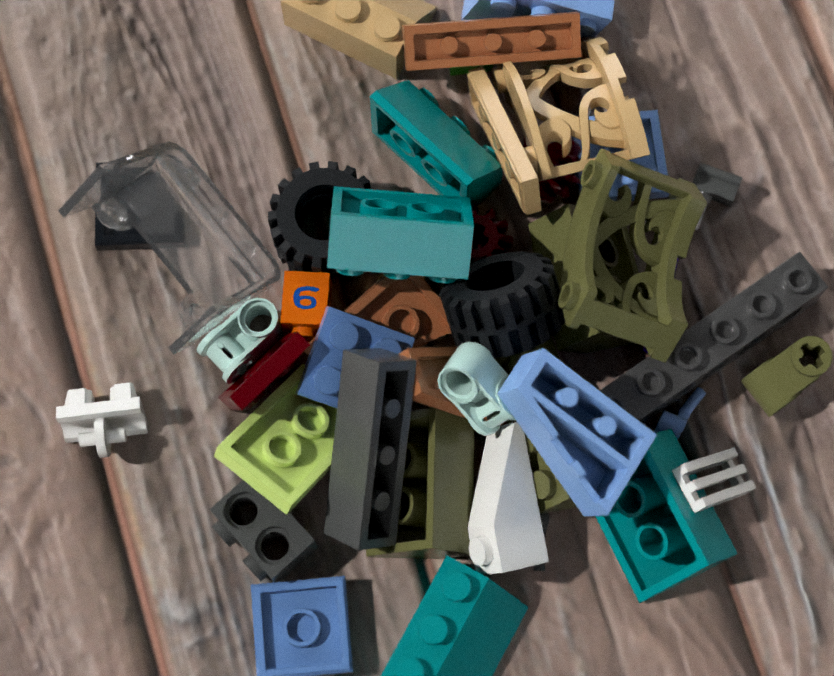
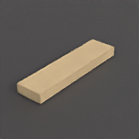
(504, 141)

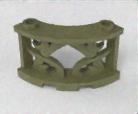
(657, 315)

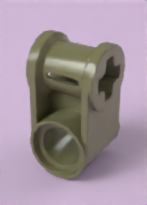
(784, 377)

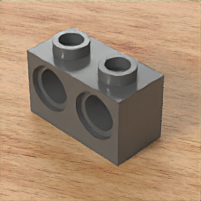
(268, 524)

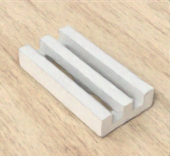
(729, 472)

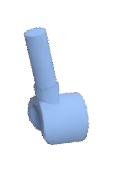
(678, 422)

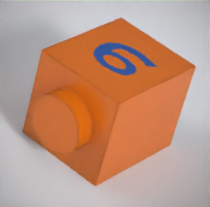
(304, 302)

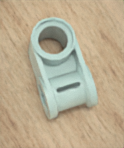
(239, 340)
(472, 385)

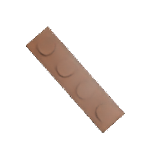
(492, 41)

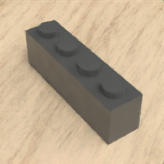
(369, 447)

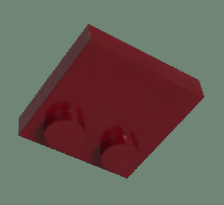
(272, 364)

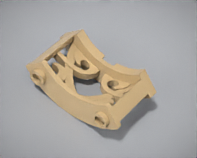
(596, 69)

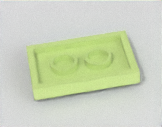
(282, 445)

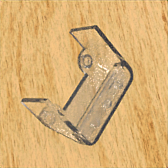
(188, 229)

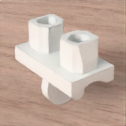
(102, 421)

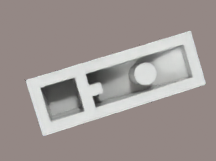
(505, 511)

